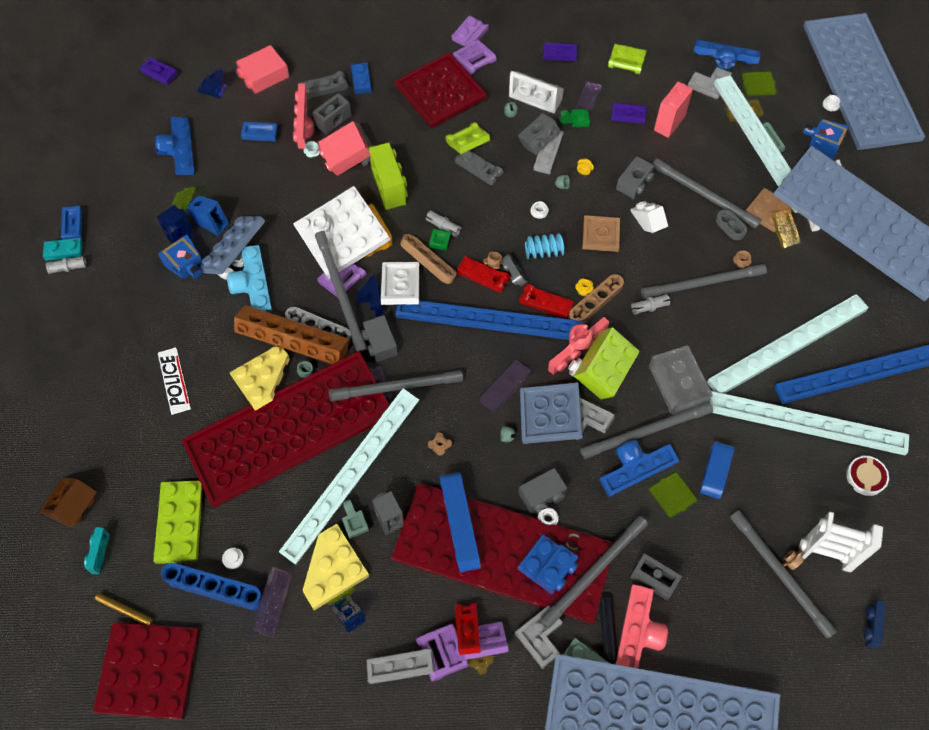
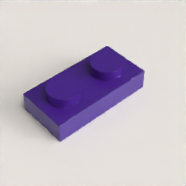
(560, 52)
(158, 71)
(628, 113)

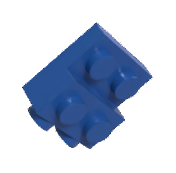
(549, 564)

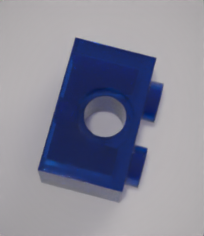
(175, 224)

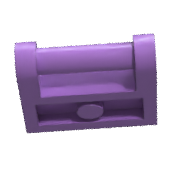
(472, 52)
(358, 273)
(448, 648)

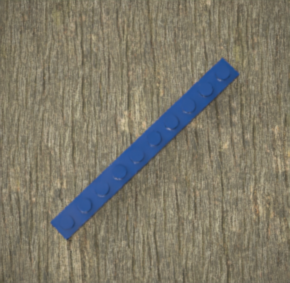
(487, 319)
(853, 374)

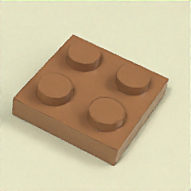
(765, 205)
(601, 233)

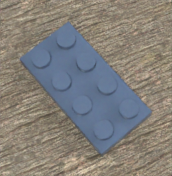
(231, 245)

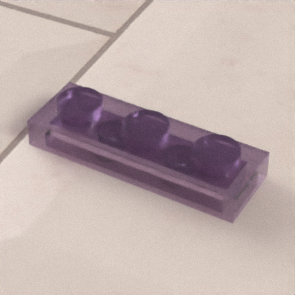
(505, 386)
(272, 602)

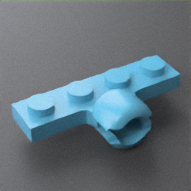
(251, 279)

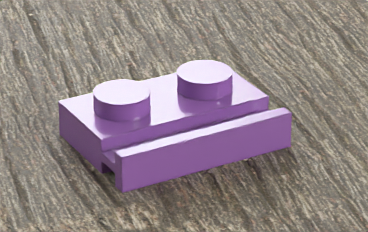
(469, 31)
(491, 640)

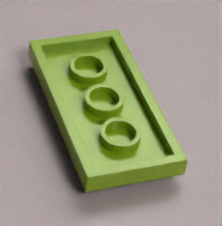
(178, 522)

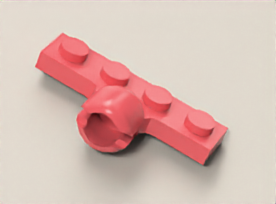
(303, 124)
(579, 339)
(639, 629)

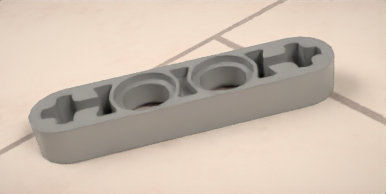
(320, 322)

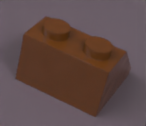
(68, 502)

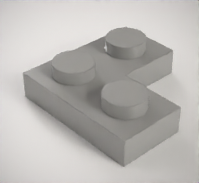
(705, 84)
(595, 416)
(534, 638)

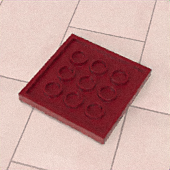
(440, 90)
(146, 671)

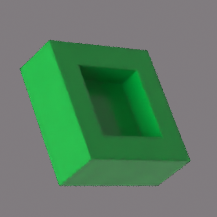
(440, 239)

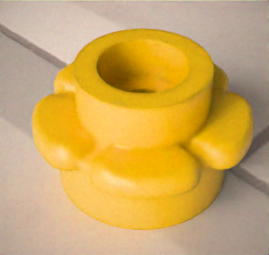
(585, 166)
(584, 291)

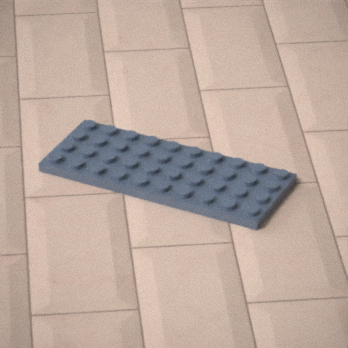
(863, 81)
(860, 219)
(626, 698)

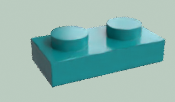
(62, 248)
(98, 545)

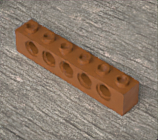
(290, 335)

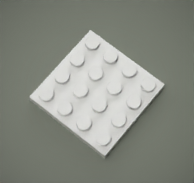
(351, 230)

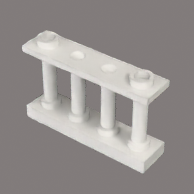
(842, 542)

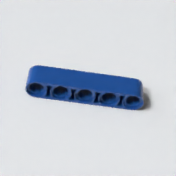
(460, 522)
(203, 582)

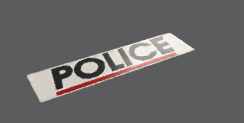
(174, 381)

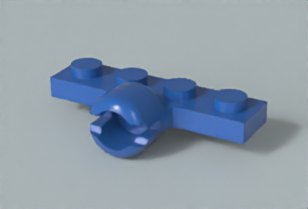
(725, 54)
(177, 145)
(637, 466)

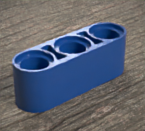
(717, 470)

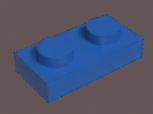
(361, 78)
(259, 131)
(71, 223)

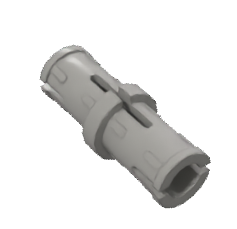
(443, 223)
(66, 264)
(650, 304)

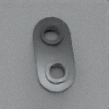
(732, 225)
(512, 266)

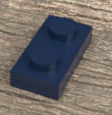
(874, 631)

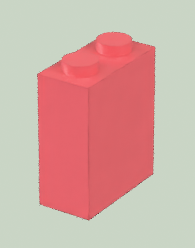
(262, 69)
(673, 109)
(344, 148)

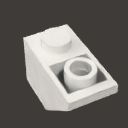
(650, 216)

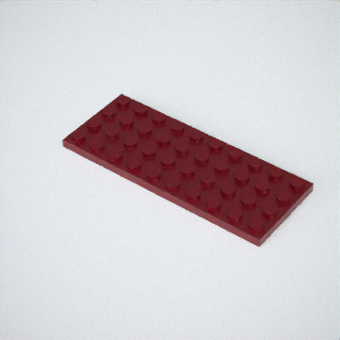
(283, 433)
(502, 545)

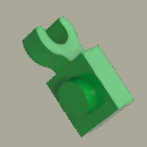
(577, 117)

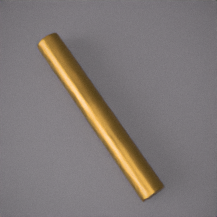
(124, 609)

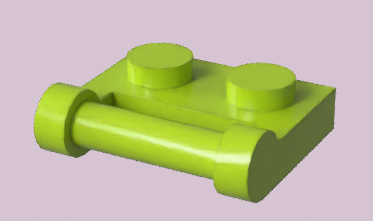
(627, 58)
(467, 138)

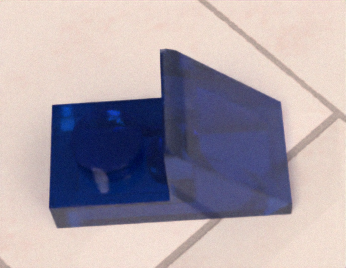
(213, 84)
(370, 294)
(349, 615)

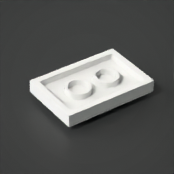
(400, 283)

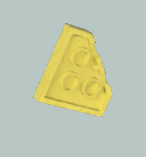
(261, 376)
(332, 568)

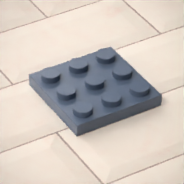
(550, 413)

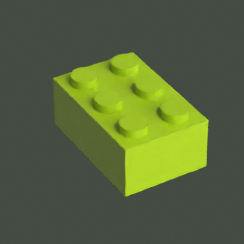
(387, 176)
(606, 363)

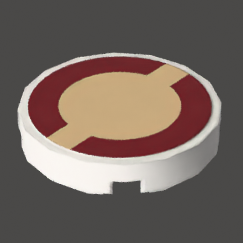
(867, 475)

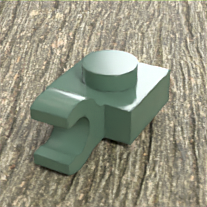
(354, 522)

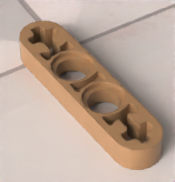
(428, 258)
(596, 300)

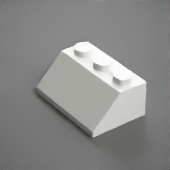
(535, 91)

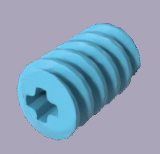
(544, 245)

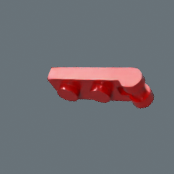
(483, 274)
(546, 302)
(467, 629)

